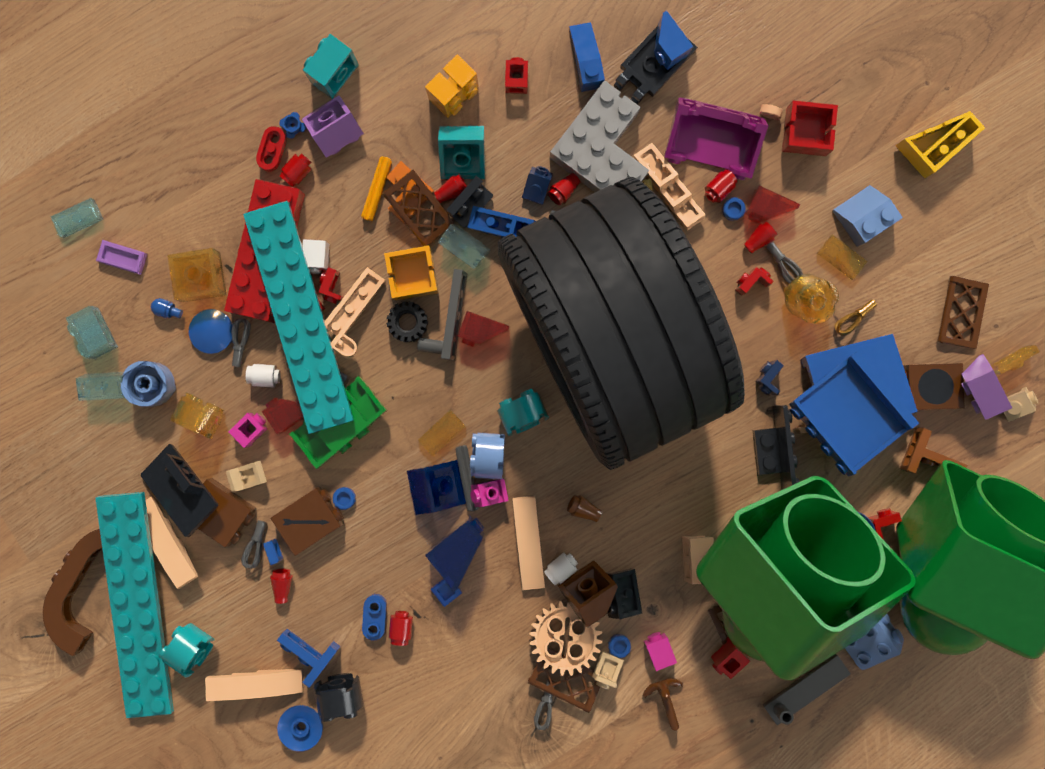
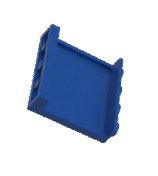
(878, 352)
(852, 414)

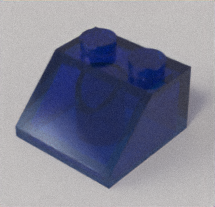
(436, 487)

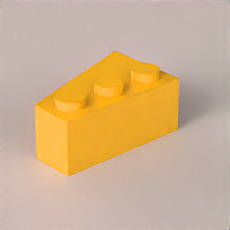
(937, 145)

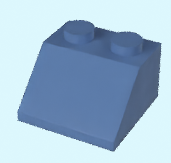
(867, 215)

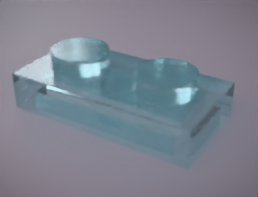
(77, 218)

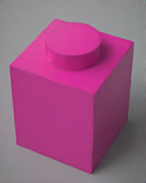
(660, 651)

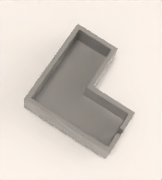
(590, 141)

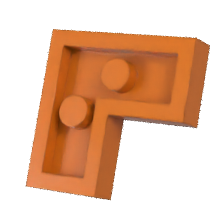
(411, 199)

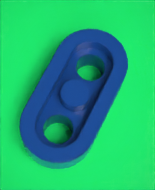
(374, 617)

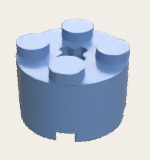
(136, 379)
(487, 455)

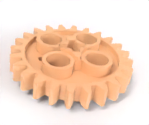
(544, 635)

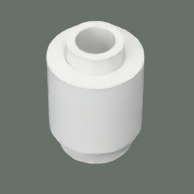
(263, 375)
(561, 568)

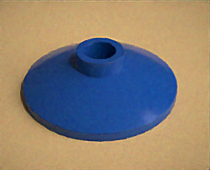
(292, 735)

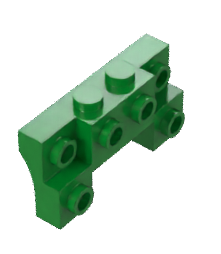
(326, 443)

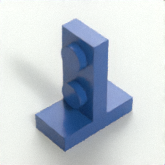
(307, 655)

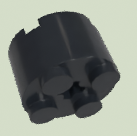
(338, 697)

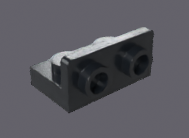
(473, 195)
(627, 598)

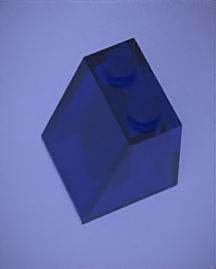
(456, 550)

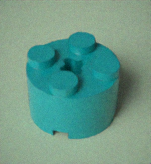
(522, 412)
(188, 648)

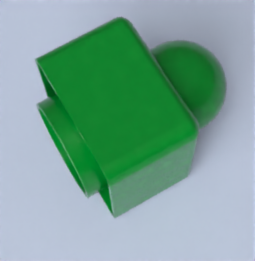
(975, 564)
(801, 577)

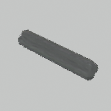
(465, 472)

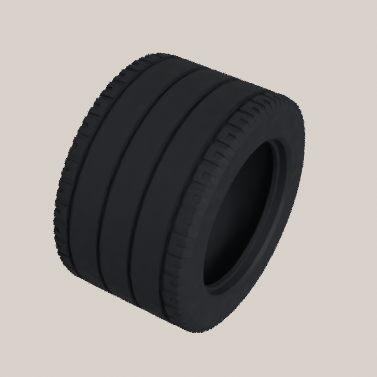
(625, 320)

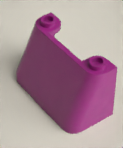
(715, 137)

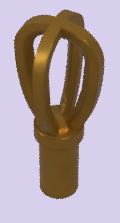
(860, 313)

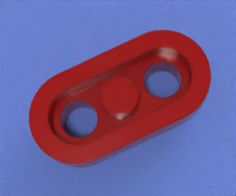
(270, 149)

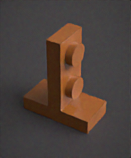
(918, 453)

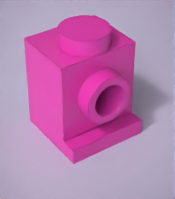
(241, 429)
(496, 490)

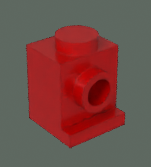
(516, 85)
(729, 660)

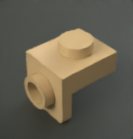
(1022, 404)
(246, 476)
(607, 670)

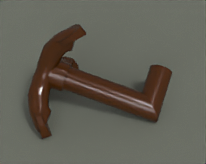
(664, 692)

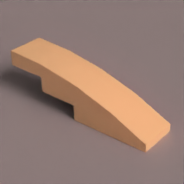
(669, 187)
(528, 542)
(168, 547)
(254, 684)

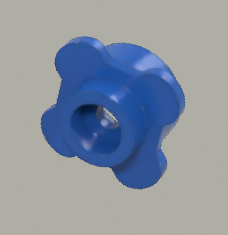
(290, 119)

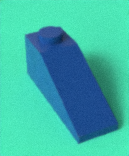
(586, 57)
(496, 222)

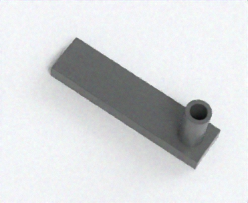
(448, 346)
(805, 690)

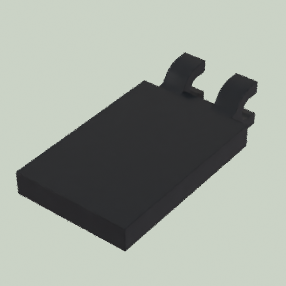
(645, 71)

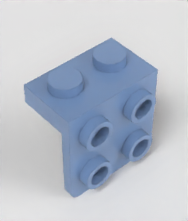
(877, 645)

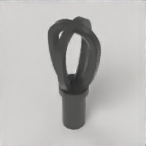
(779, 257)
(238, 349)
(257, 537)
(546, 698)

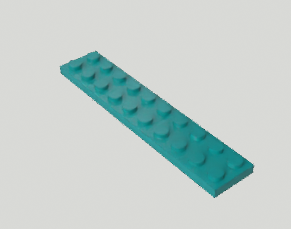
(298, 317)
(134, 604)

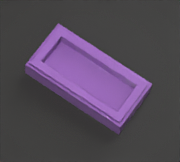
(121, 257)

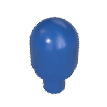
(165, 309)

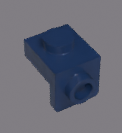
(537, 184)
(769, 371)

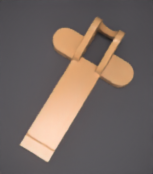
(350, 309)

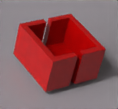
(807, 127)

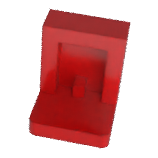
(746, 281)
(328, 282)
(883, 518)

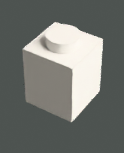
(316, 255)

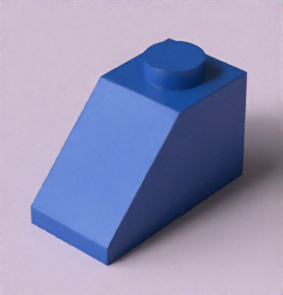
(671, 42)

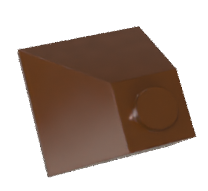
(589, 593)

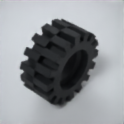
(404, 308)

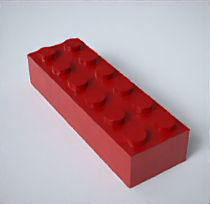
(247, 290)

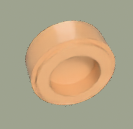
(771, 111)

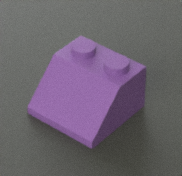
(332, 126)
(985, 388)

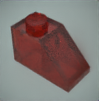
(768, 205)
(480, 329)
(283, 414)

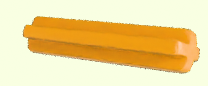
(376, 188)

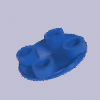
(210, 331)

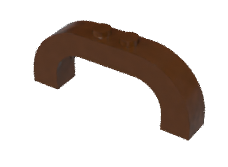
(57, 611)

